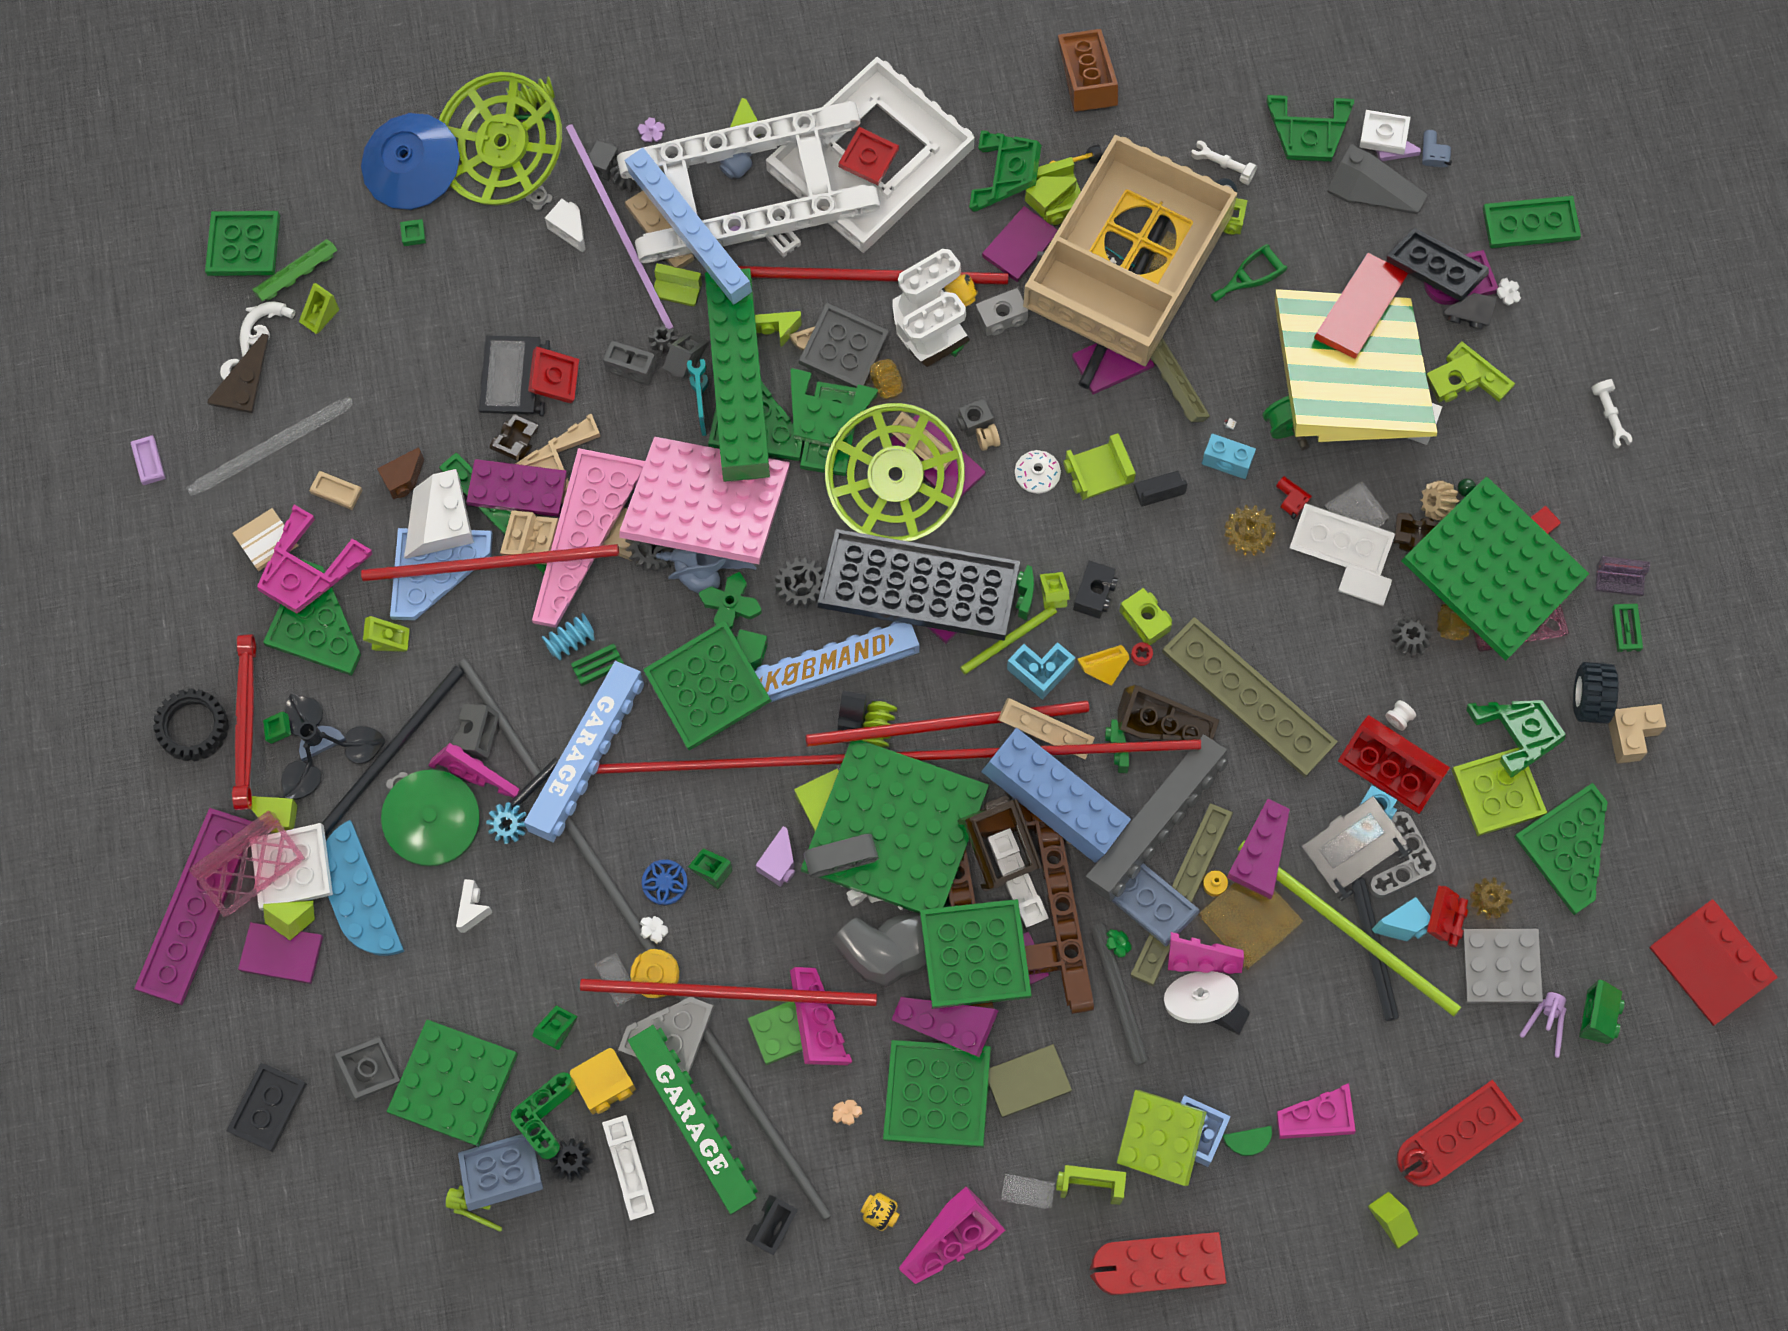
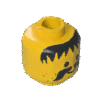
(963, 288)
(880, 1211)

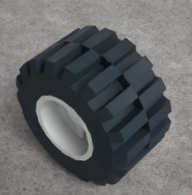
(1595, 692)

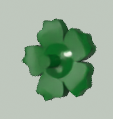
(1118, 942)

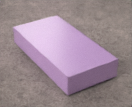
(147, 460)

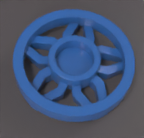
(664, 882)

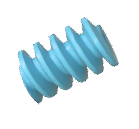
(569, 637)

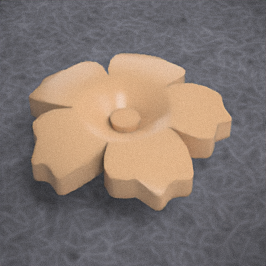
(846, 1112)

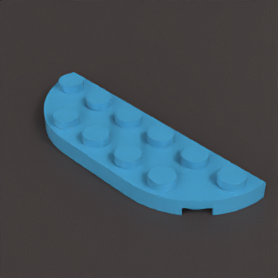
(357, 896)

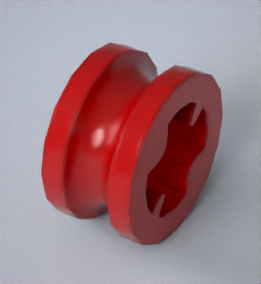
(1142, 647)

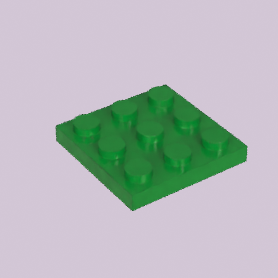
(242, 243)

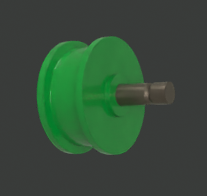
(1281, 421)

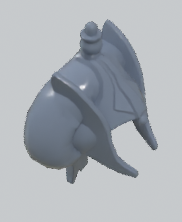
(699, 570)

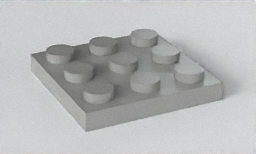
(1502, 966)

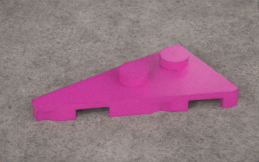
(471, 769)

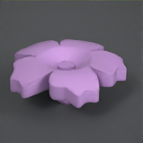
(651, 130)

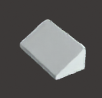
(1365, 585)

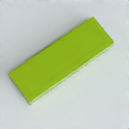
(1492, 379)

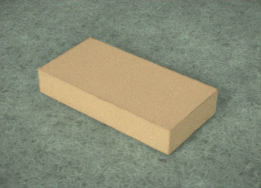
(335, 490)

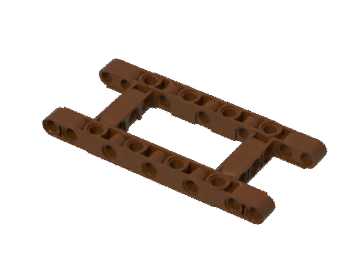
(1050, 955)

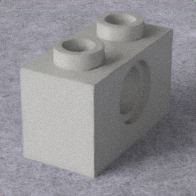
(1008, 302)

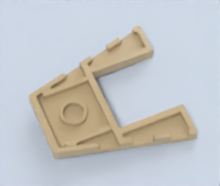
(548, 455)

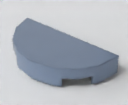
(324, 745)

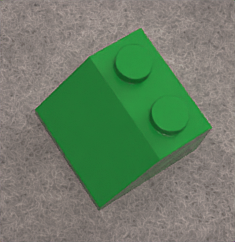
(1601, 1013)

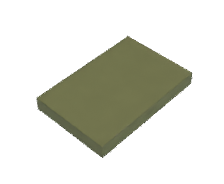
(1028, 1081)

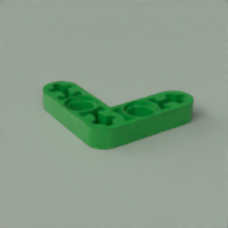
(536, 1112)

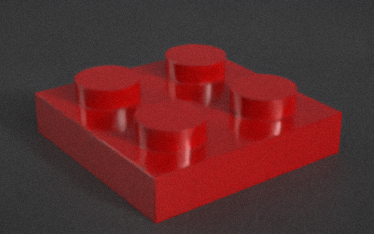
(868, 156)
(553, 375)

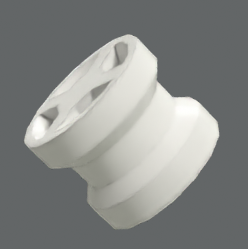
(1400, 715)

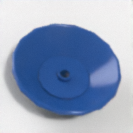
(422, 173)

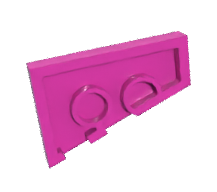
(1198, 957)
(1322, 1116)

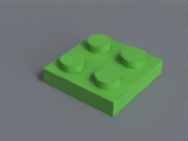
(777, 1032)

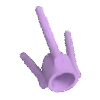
(1554, 1008)

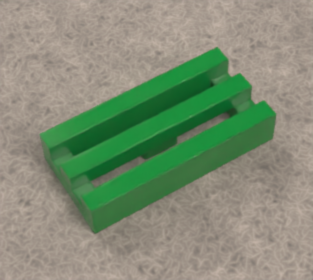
(1638, 646)
(592, 657)

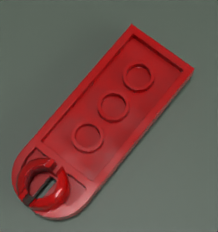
(1457, 1135)
(1160, 1264)

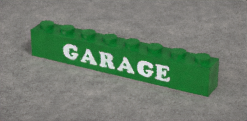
(692, 1119)

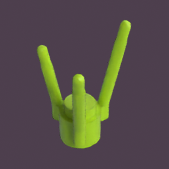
(456, 1200)

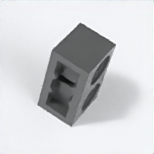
(630, 362)

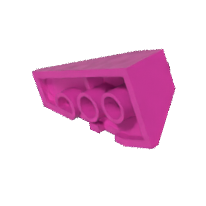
(957, 1230)

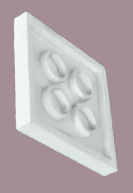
(307, 879)

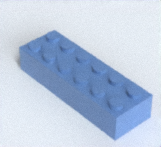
(1056, 795)

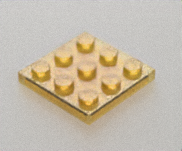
(1250, 921)

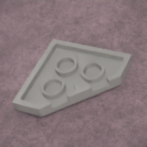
(683, 1026)

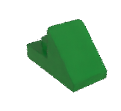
(555, 1027)

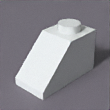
(567, 223)

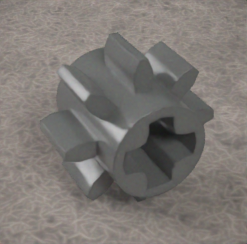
(662, 339)

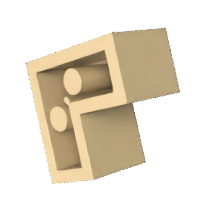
(1631, 726)

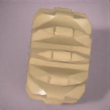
(1439, 500)

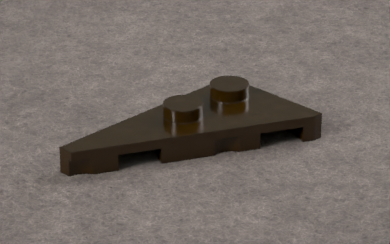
(241, 385)

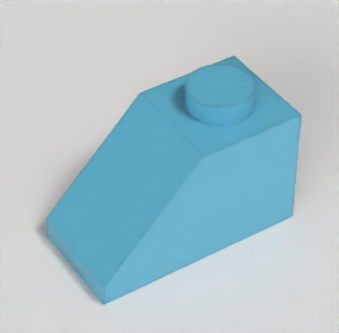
(1405, 922)

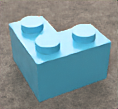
(1038, 673)

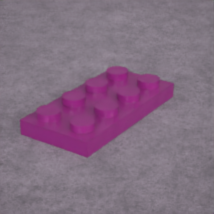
(517, 487)

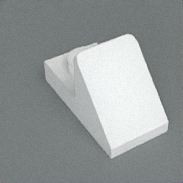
(469, 913)

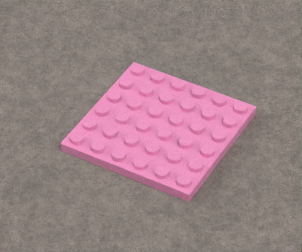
(690, 508)

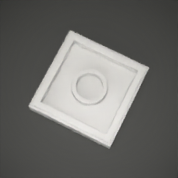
(1385, 132)

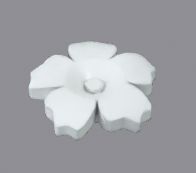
(1508, 291)
(653, 928)

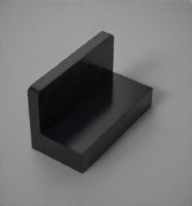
(1160, 488)

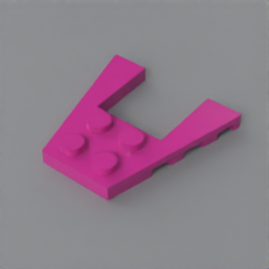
(296, 582)

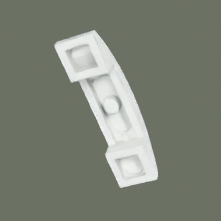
(1021, 888)
(628, 1167)

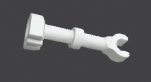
(1247, 171)
(1603, 389)

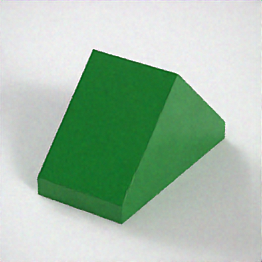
(711, 867)

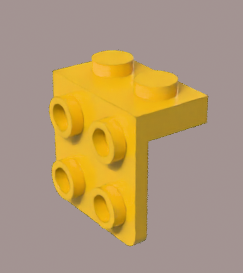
(602, 1081)

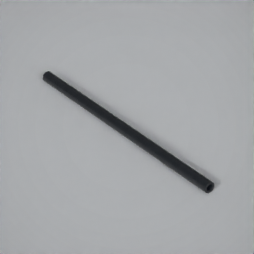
(1138, 269)
(391, 749)

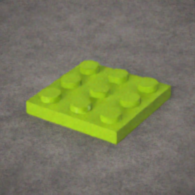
(1494, 797)
(1161, 1137)

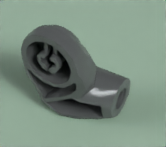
(883, 953)

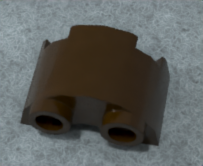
(515, 438)
(1410, 531)

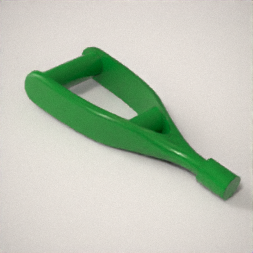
(1245, 279)

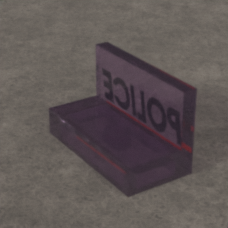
(1621, 575)

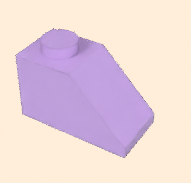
(777, 860)

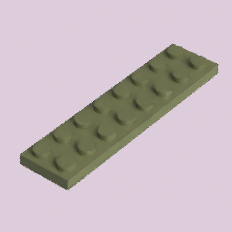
(1249, 697)

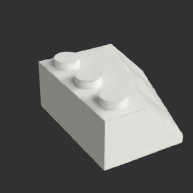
(438, 516)

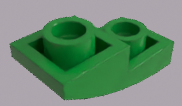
(1026, 586)
(1115, 735)

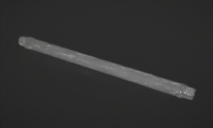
(270, 446)

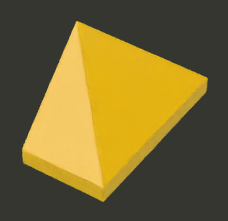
(1105, 664)

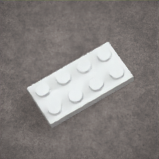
(1341, 540)

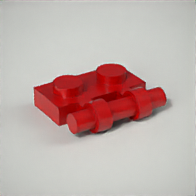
(1444, 910)

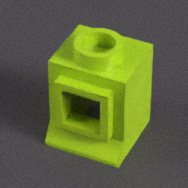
(1235, 224)

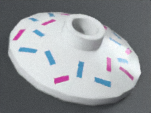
(1036, 481)

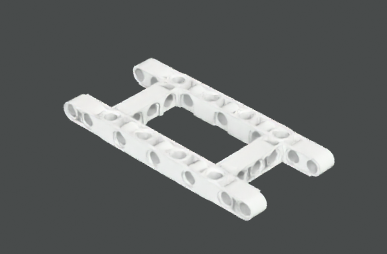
(759, 221)

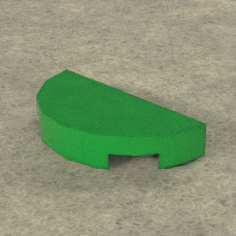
(1249, 1141)

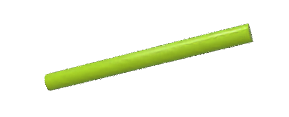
(1010, 638)

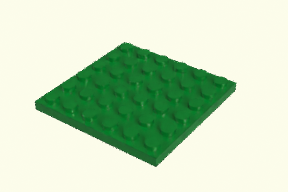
(1495, 568)
(913, 823)

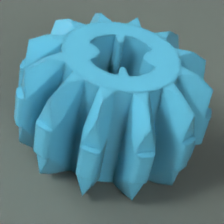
(499, 819)

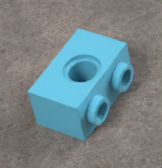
(1228, 456)

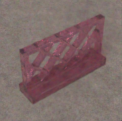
(238, 844)

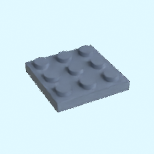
(499, 1171)

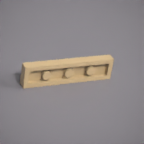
(652, 220)
(1042, 726)

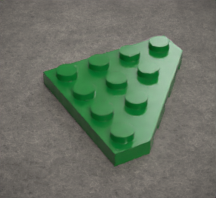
(778, 430)
(316, 633)
(1568, 846)

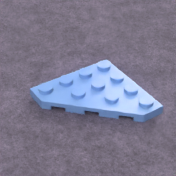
(418, 593)

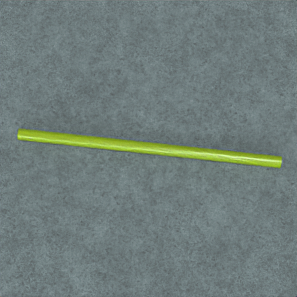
(1366, 941)

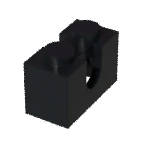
(1099, 577)
(763, 1233)

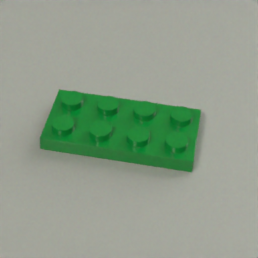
(1531, 222)
(815, 455)

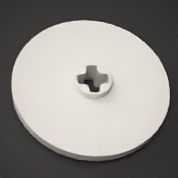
(1201, 997)

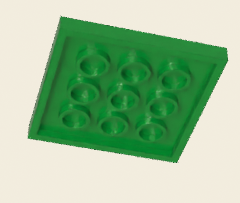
(707, 685)
(975, 954)
(452, 1083)
(936, 1094)

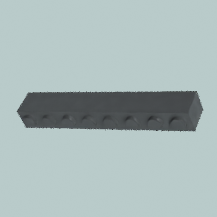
(1156, 819)

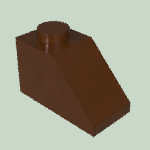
(402, 473)

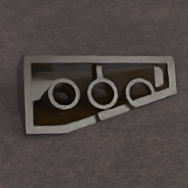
(1160, 718)

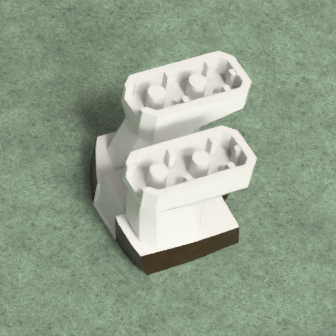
(925, 314)

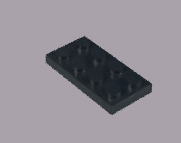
(1437, 264)

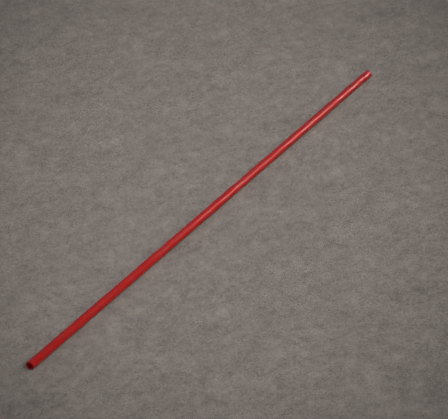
(919, 755)

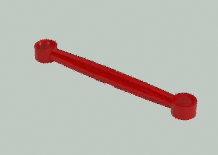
(244, 729)

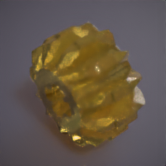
(886, 378)
(1451, 625)
(1481, 896)

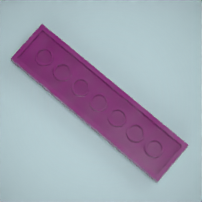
(189, 916)

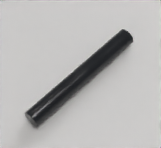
(533, 784)

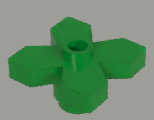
(731, 602)

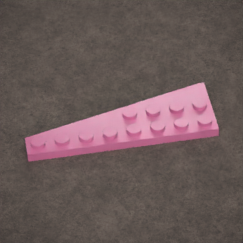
(590, 508)

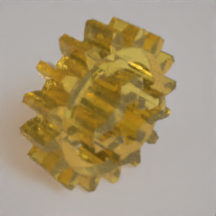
(1254, 521)

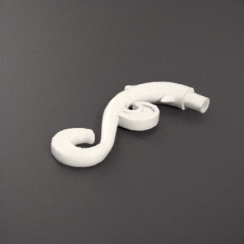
(255, 313)

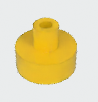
(1215, 888)

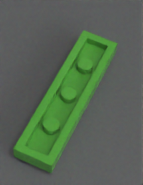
(288, 275)

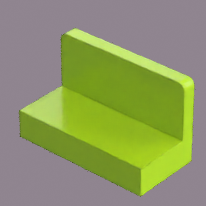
(677, 284)

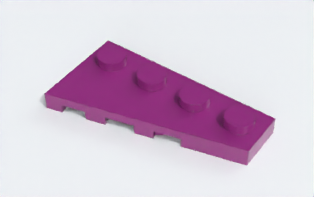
(1261, 853)
(958, 1025)

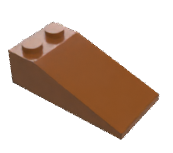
(1088, 70)

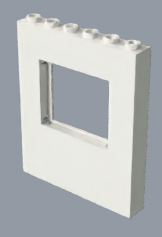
(912, 110)

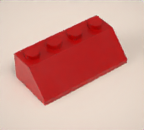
(1393, 764)

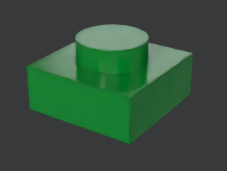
(413, 232)
(276, 727)

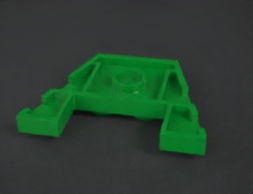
(1309, 137)
(1014, 170)
(821, 419)
(1528, 724)

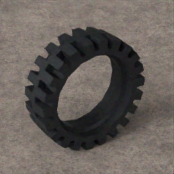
(175, 703)

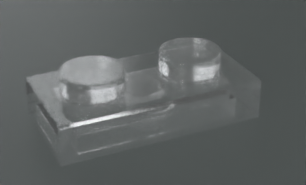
(1028, 1191)

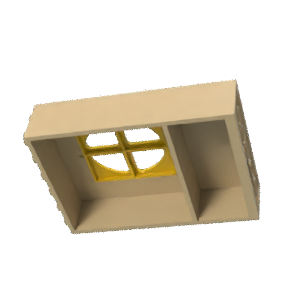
(1107, 301)

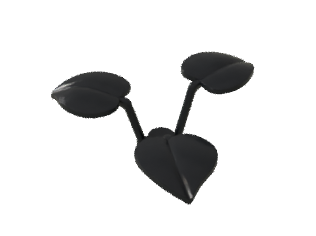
(304, 716)

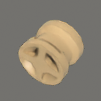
(988, 437)

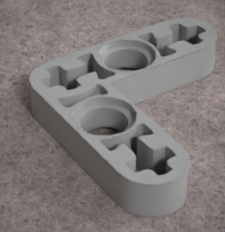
(1410, 866)

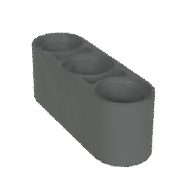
(841, 855)

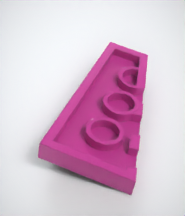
(816, 1023)

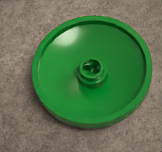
(430, 818)

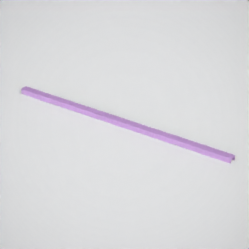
(619, 226)

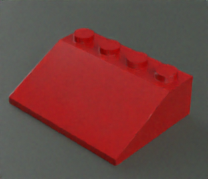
(1713, 962)

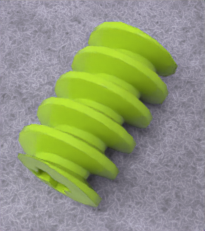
(532, 96)
(879, 715)

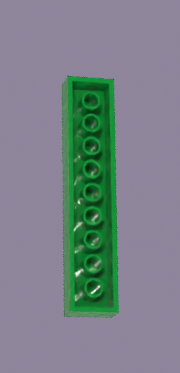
(737, 384)

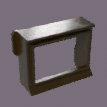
(991, 808)

